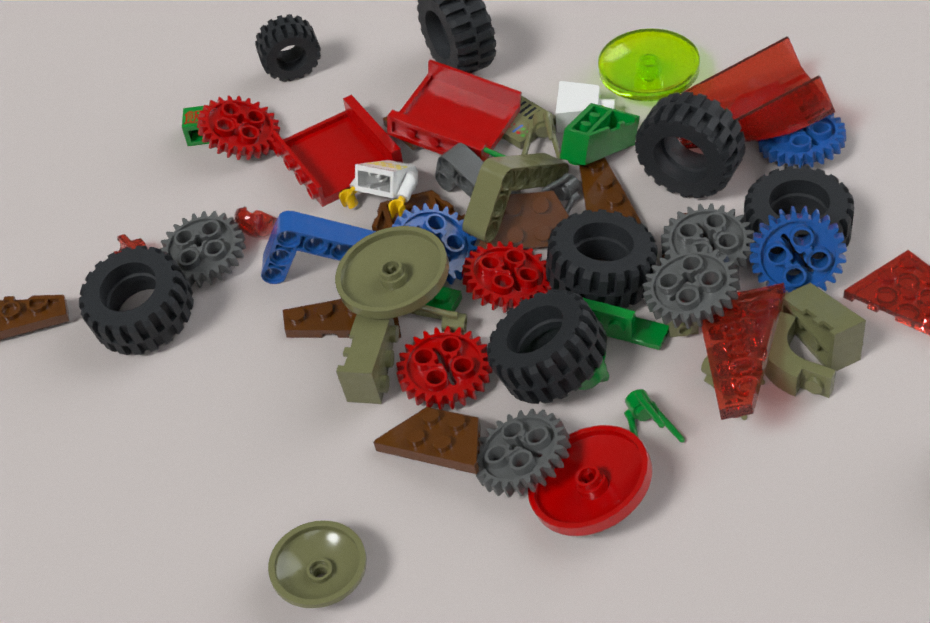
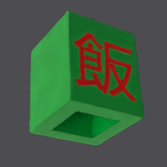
(189, 126)

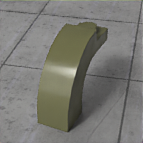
(792, 372)

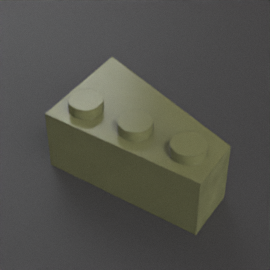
(825, 326)
(368, 360)

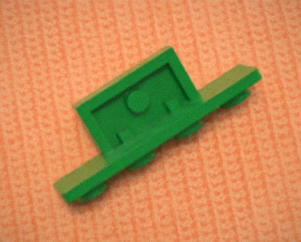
(625, 326)

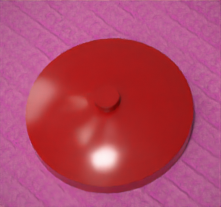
(598, 483)

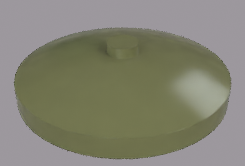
(392, 272)

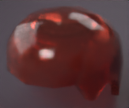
(254, 224)

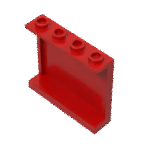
(453, 110)
(328, 151)

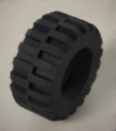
(458, 33)
(704, 125)
(799, 188)
(602, 236)
(147, 324)
(547, 346)

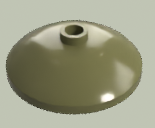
(313, 551)

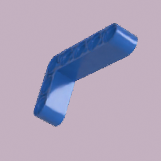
(307, 234)

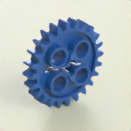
(807, 144)
(448, 231)
(820, 238)

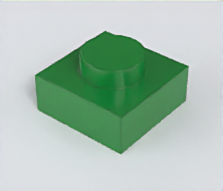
(446, 299)

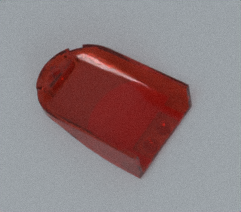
(767, 93)

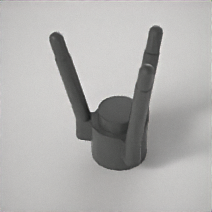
(565, 189)

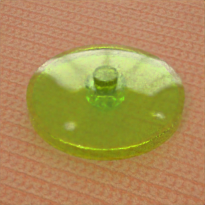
(648, 64)

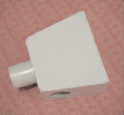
(574, 99)

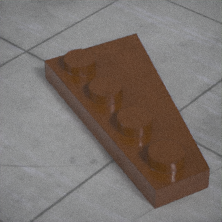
(603, 190)
(321, 319)

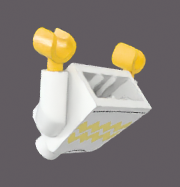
(383, 179)

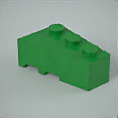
(597, 134)

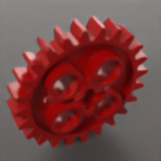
(237, 127)
(504, 275)
(426, 378)

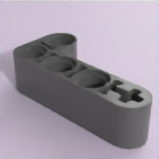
(459, 168)

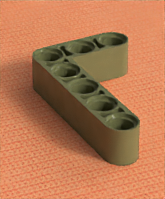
(496, 181)

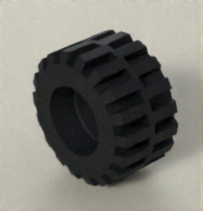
(284, 33)

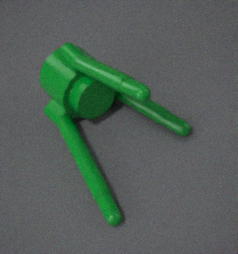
(643, 408)

